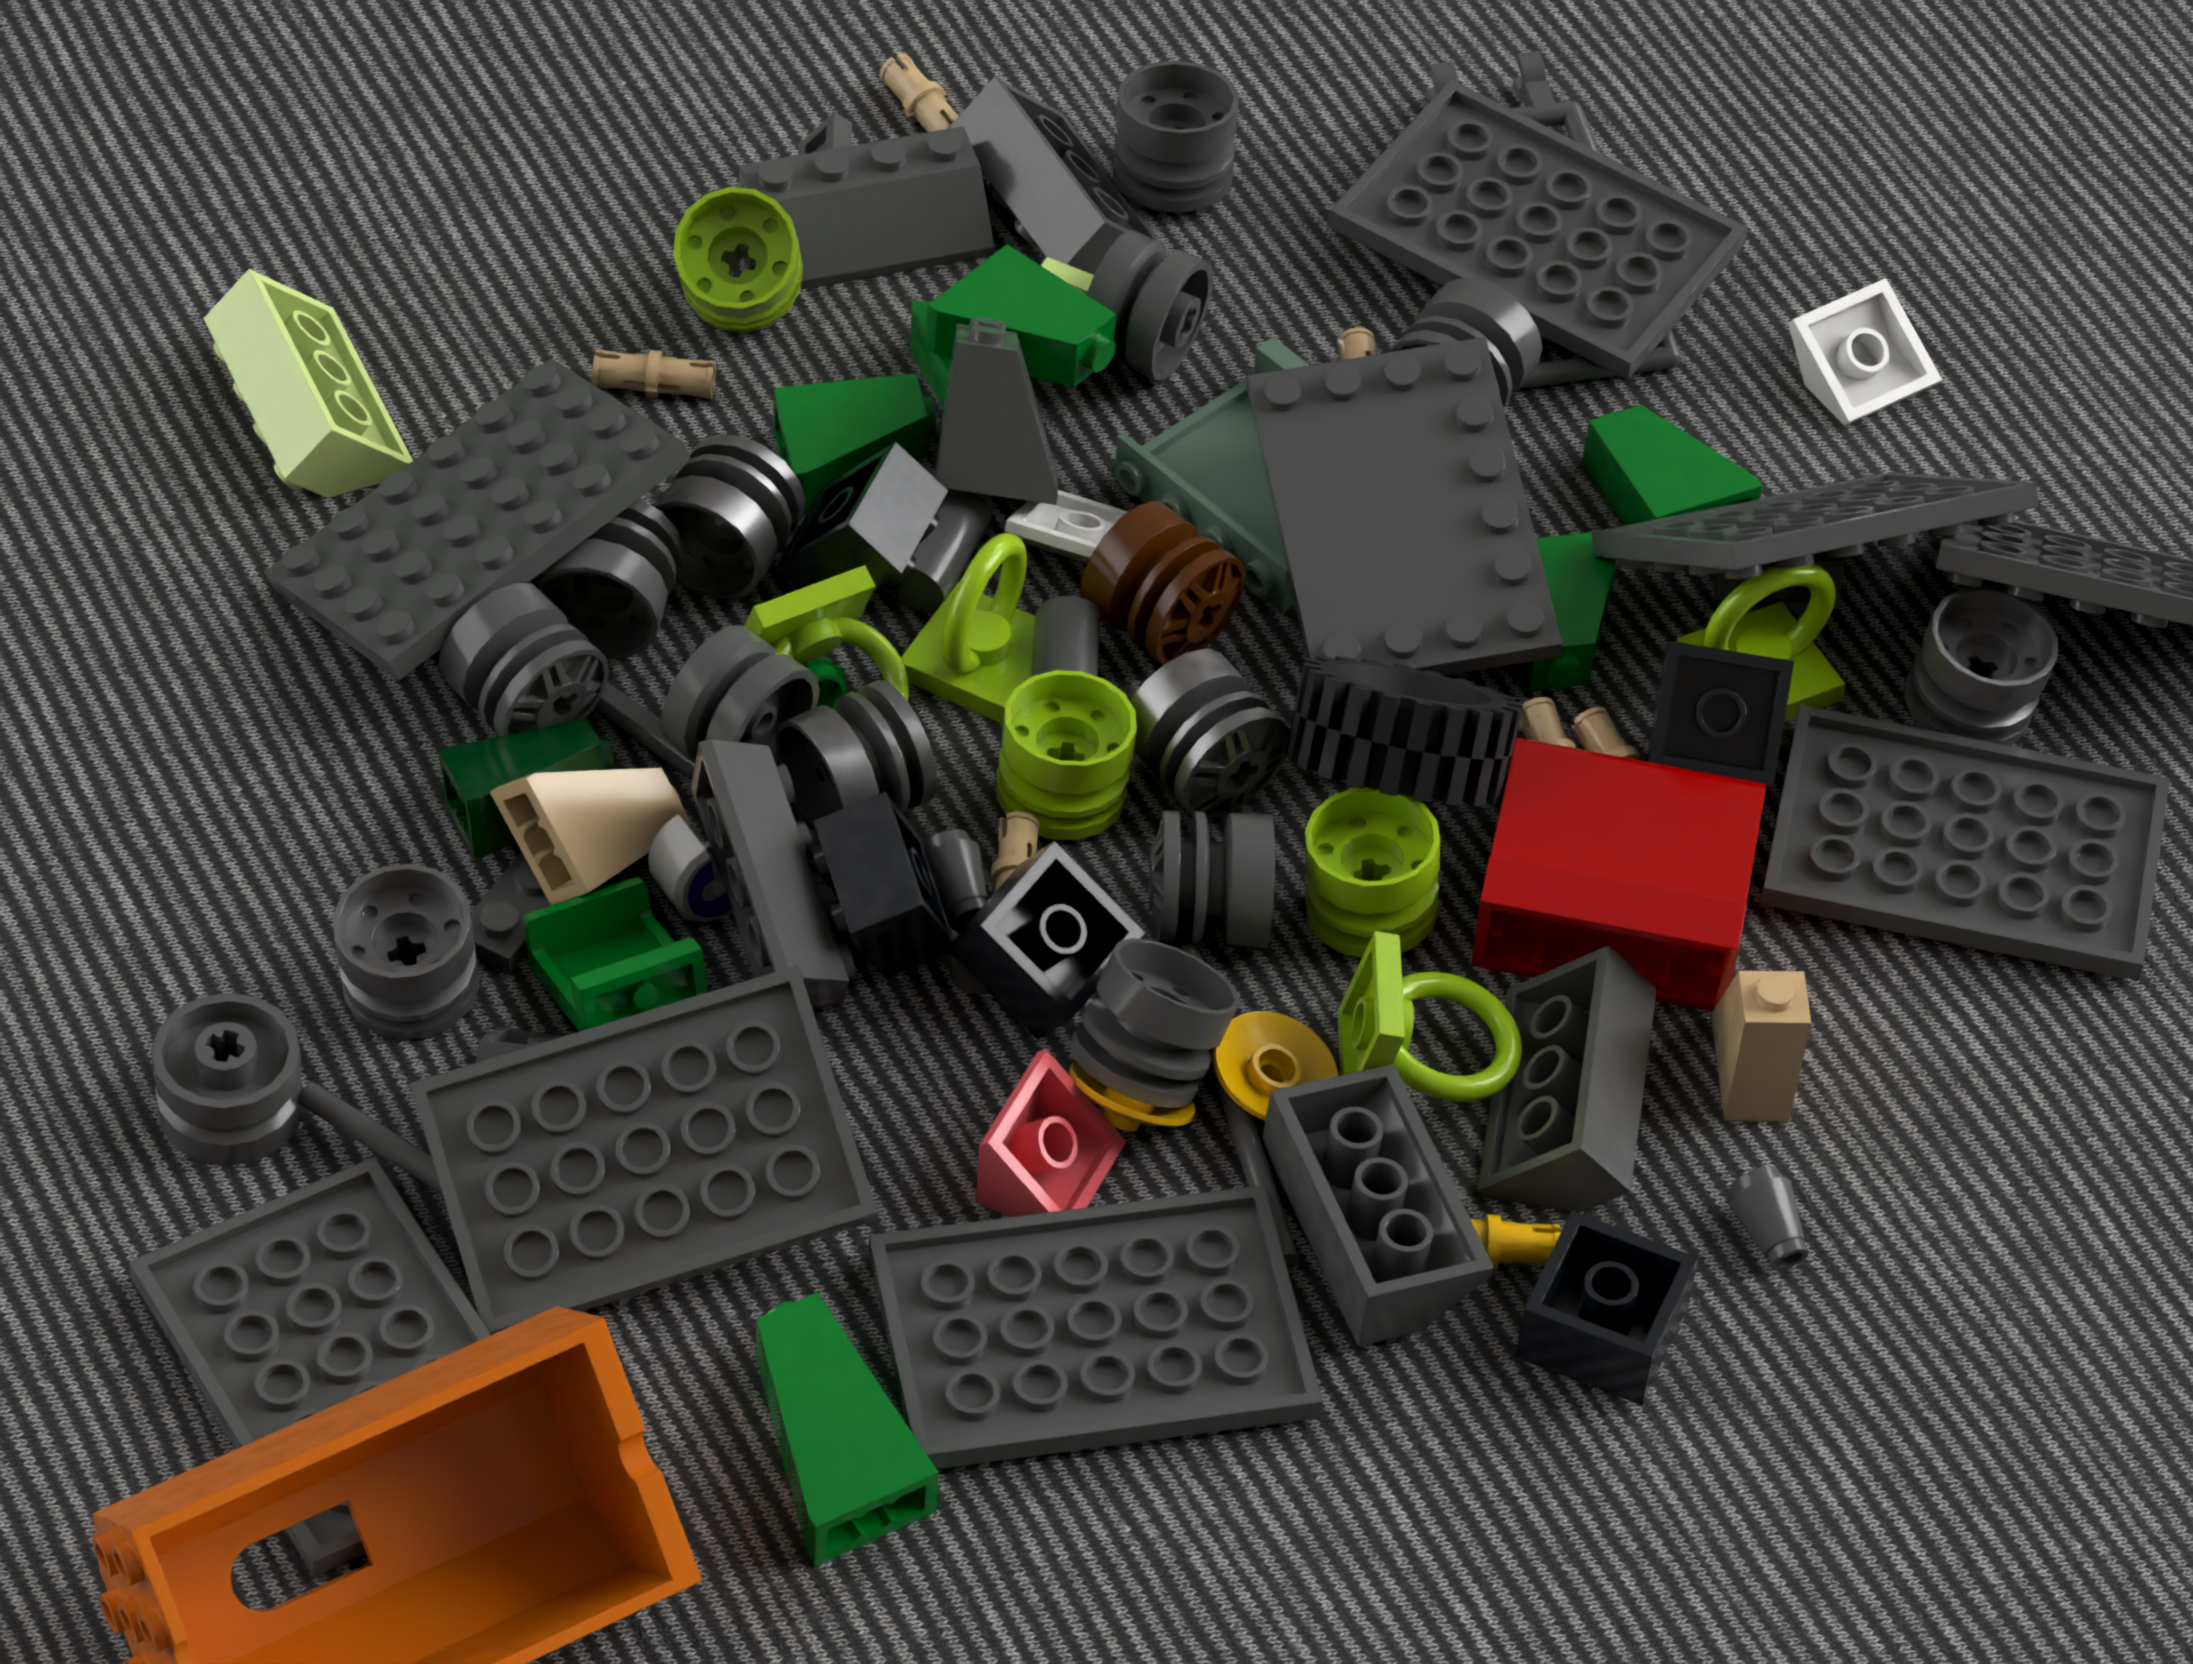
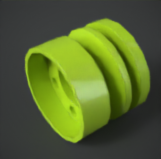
(721, 232)
(1066, 753)
(1371, 869)

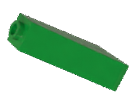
(838, 1434)

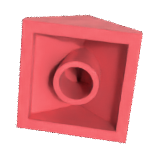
(1045, 1146)

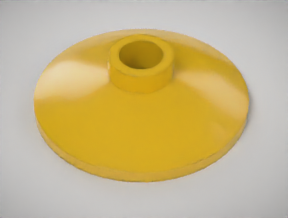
(1267, 1054)
(1125, 1112)

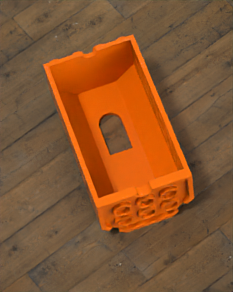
(488, 1493)

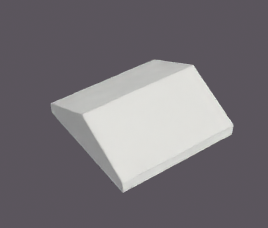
(1861, 353)
(1067, 528)

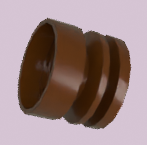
(1163, 582)

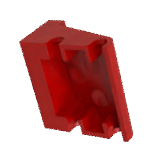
(1621, 859)

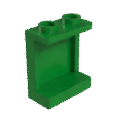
(610, 956)

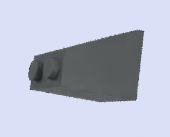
(991, 419)

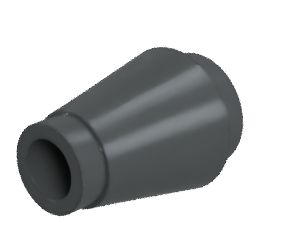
(957, 873)
(1770, 1215)

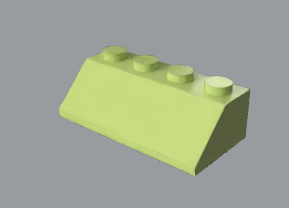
(305, 388)

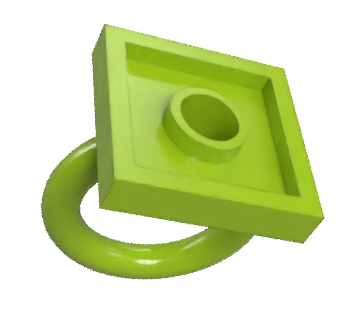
(821, 618)
(1778, 634)
(976, 643)
(1379, 1023)

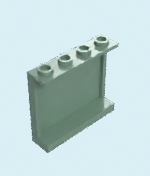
(1217, 479)

